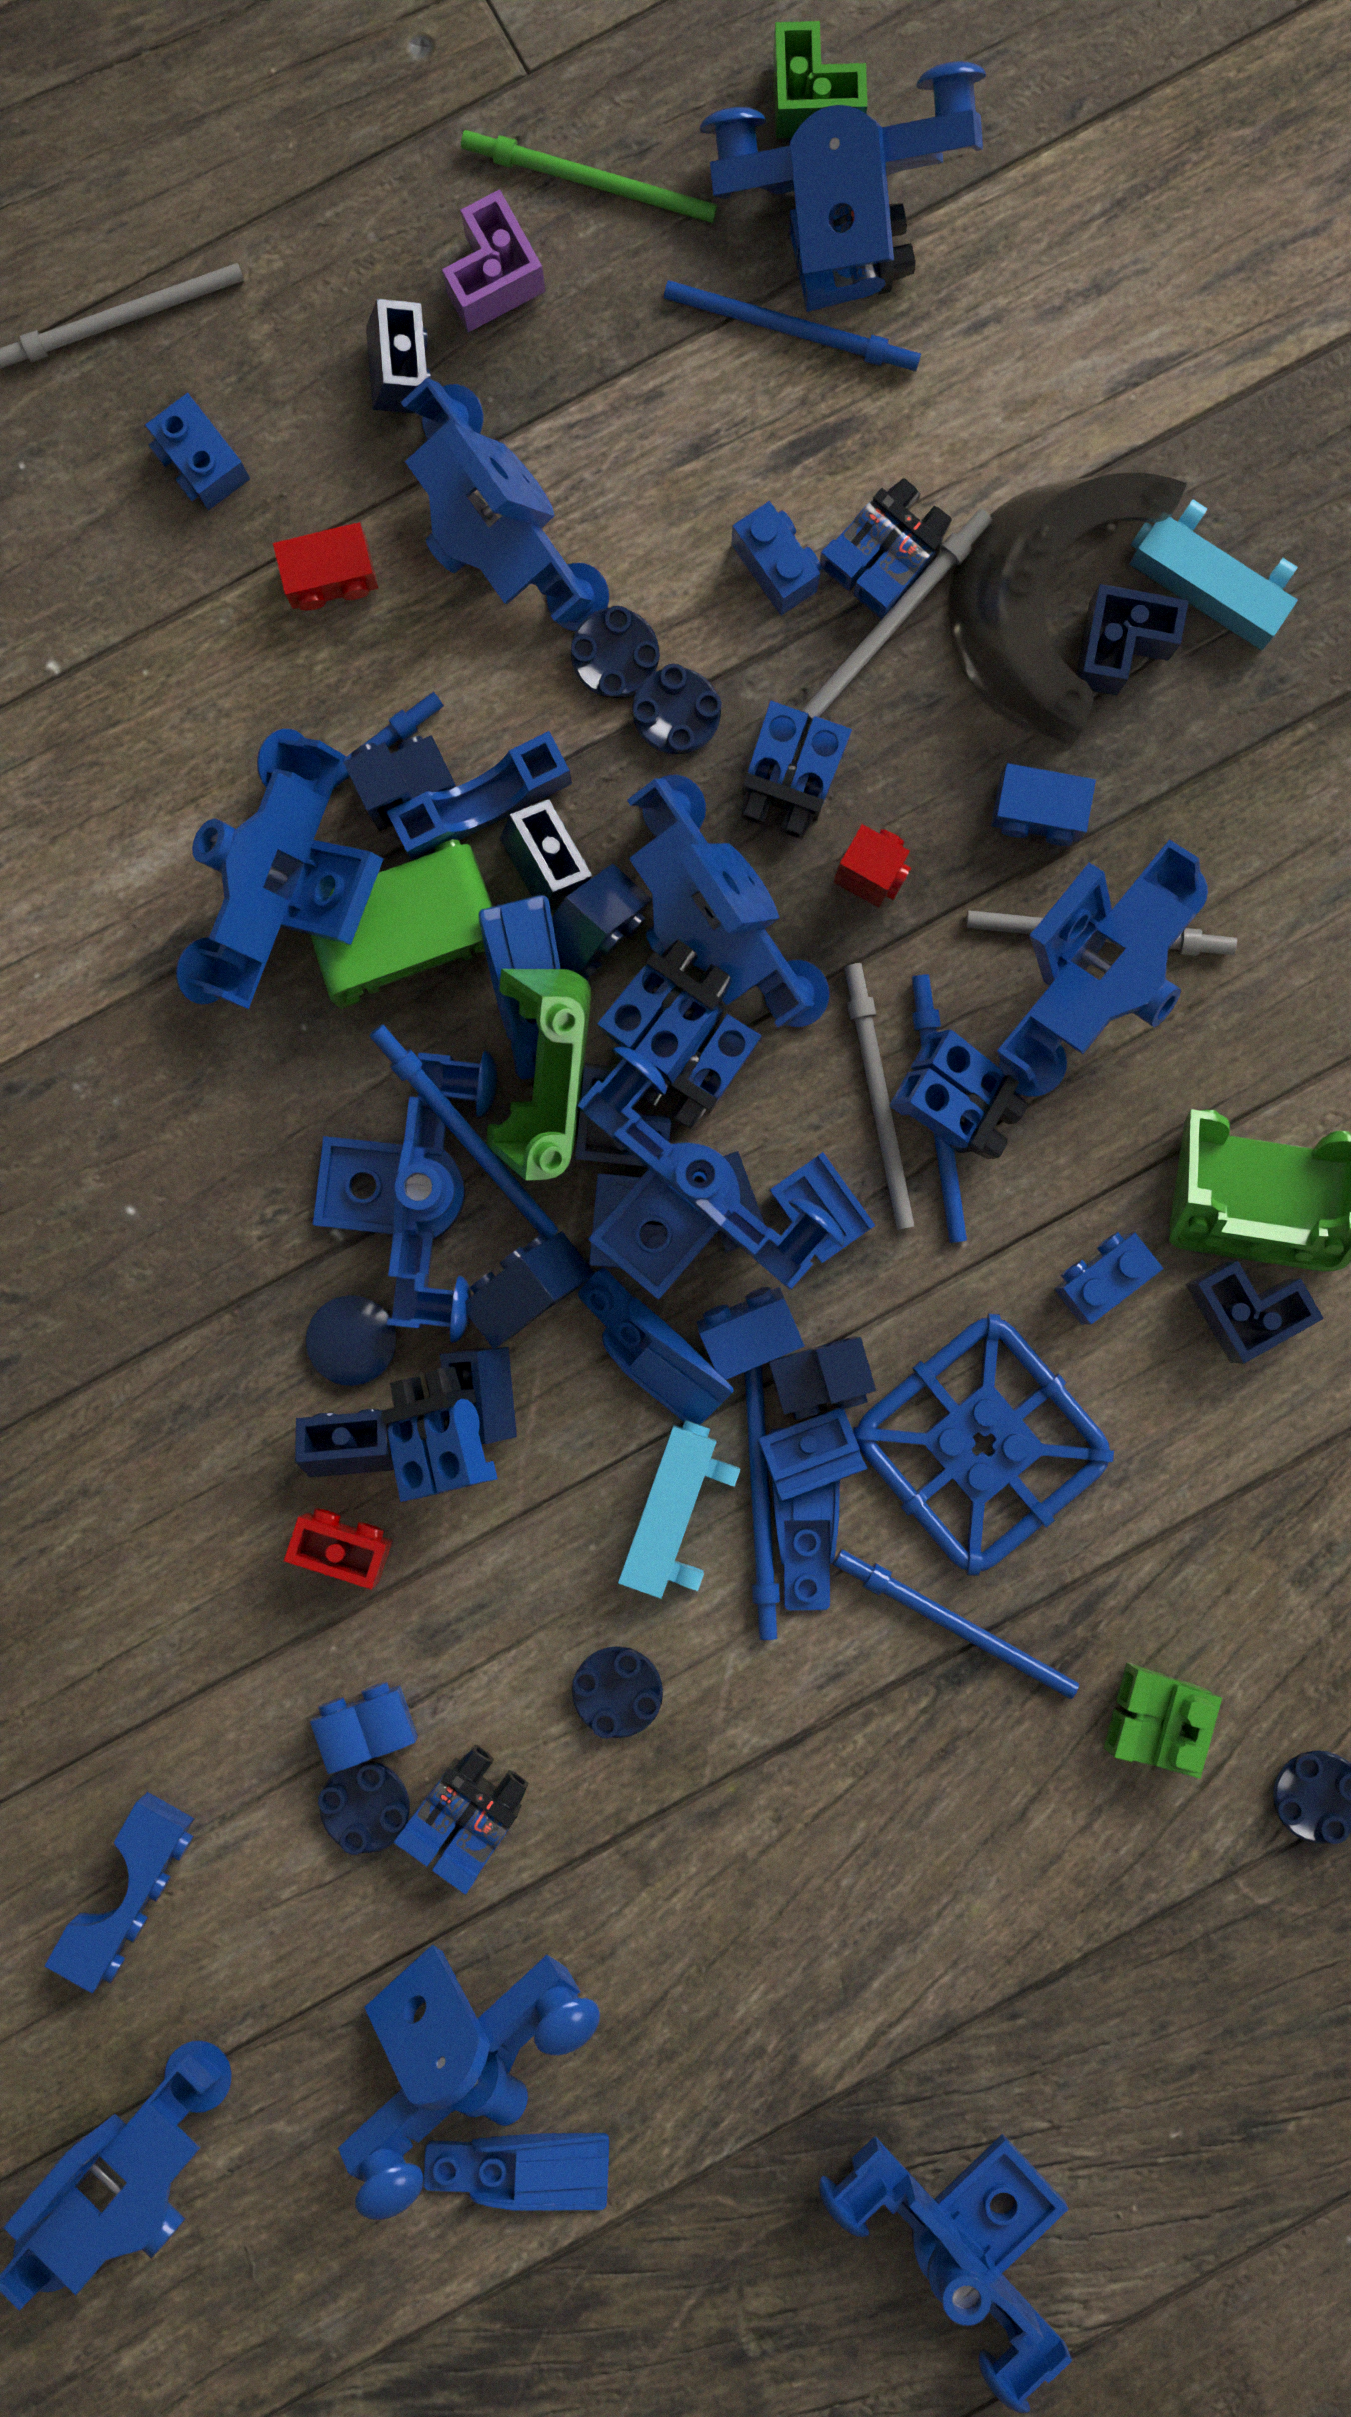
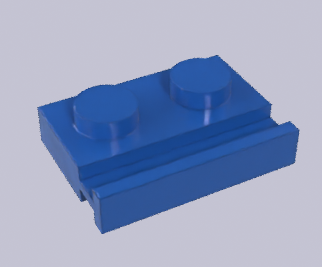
(824, 1187)
(812, 1454)

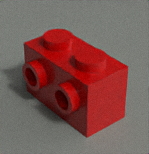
(326, 567)
(873, 865)
(339, 1549)

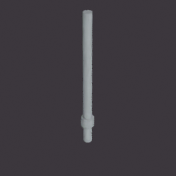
(36, 345)
(953, 552)
(1190, 941)
(862, 1010)

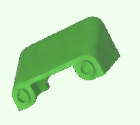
(411, 923)
(543, 1131)
(1262, 1197)

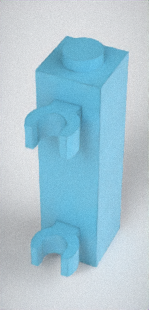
(1213, 579)
(668, 1511)

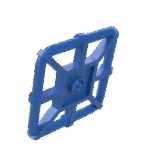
(1013, 1444)

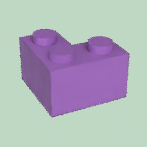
(500, 270)

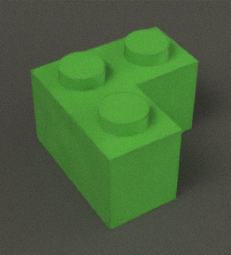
(804, 83)

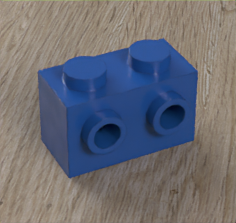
(197, 452)
(775, 557)
(1043, 804)
(1108, 1278)
(749, 1332)

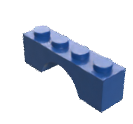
(517, 781)
(92, 1942)

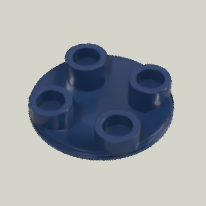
(614, 652)
(676, 710)
(350, 1340)
(617, 1692)
(1315, 1797)
(364, 1807)

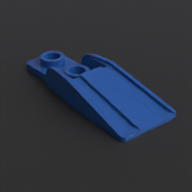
(519, 938)
(653, 1351)
(807, 1544)
(523, 2170)

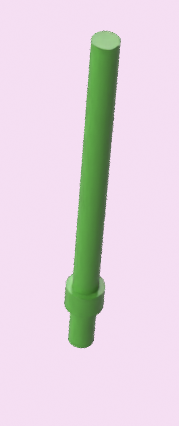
(507, 152)

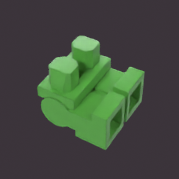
(1167, 1723)

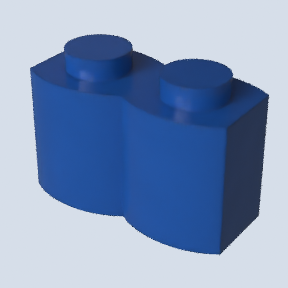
(363, 1728)

